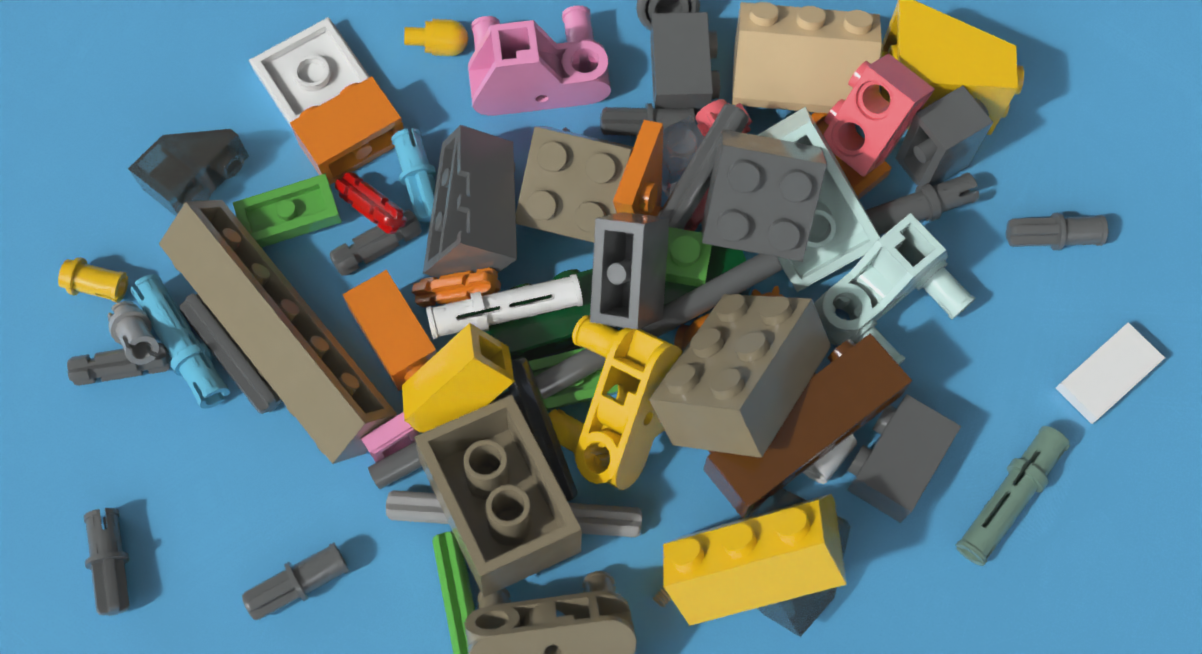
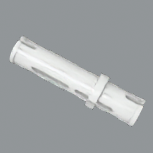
(564, 293)

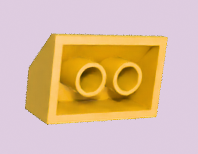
(755, 561)

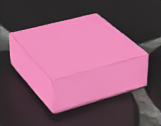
(389, 438)

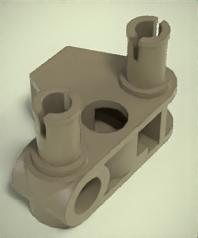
(592, 623)

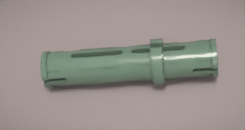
(1024, 479)

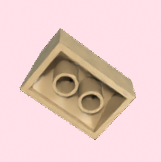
(800, 55)

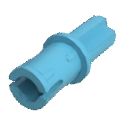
(416, 172)

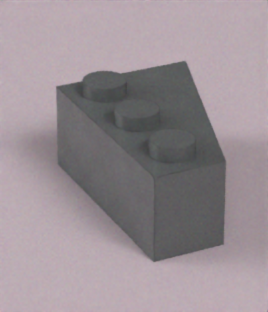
(472, 205)

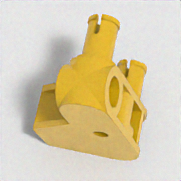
(621, 430)

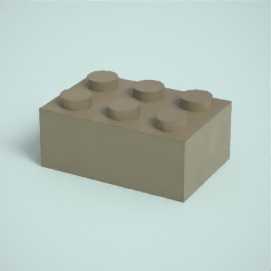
(741, 374)
(498, 495)

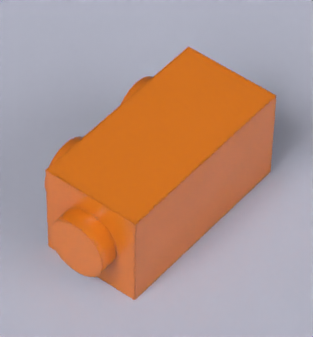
(390, 327)

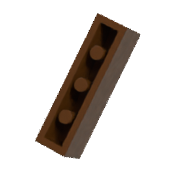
(830, 409)

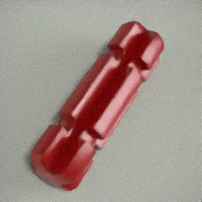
(370, 203)

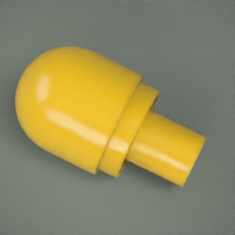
(439, 37)

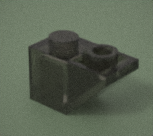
(188, 166)

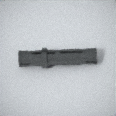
(925, 202)

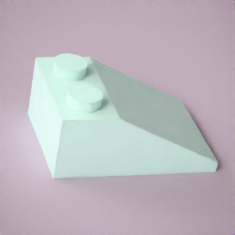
(840, 223)

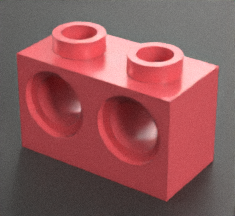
(879, 119)

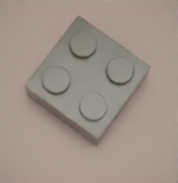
(570, 182)

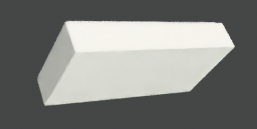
(1110, 373)

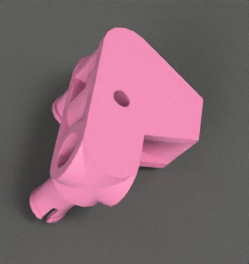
(525, 71)

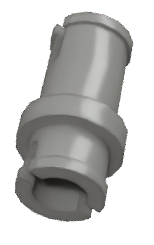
(132, 329)

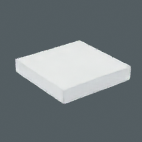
(308, 69)

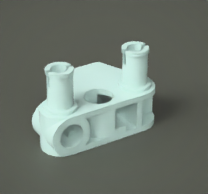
(885, 275)

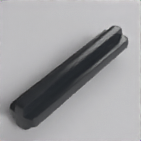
(531, 404)

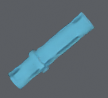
(187, 354)

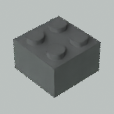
(763, 195)

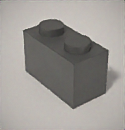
(682, 61)
(944, 138)
(629, 270)
(902, 458)

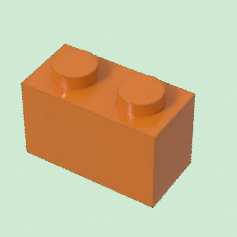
(347, 129)

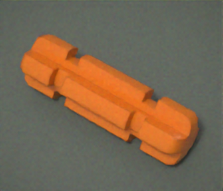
(455, 287)

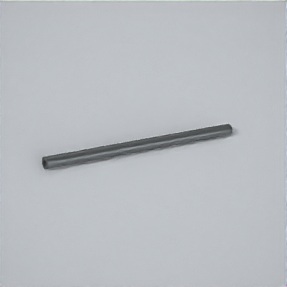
(587, 362)

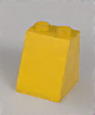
(952, 56)

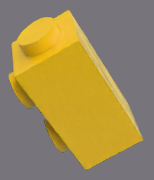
(457, 380)

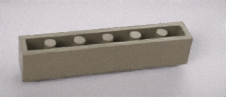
(275, 329)

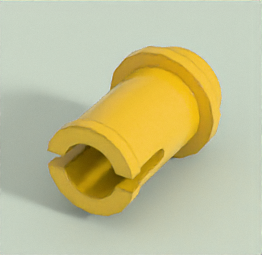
(81, 277)

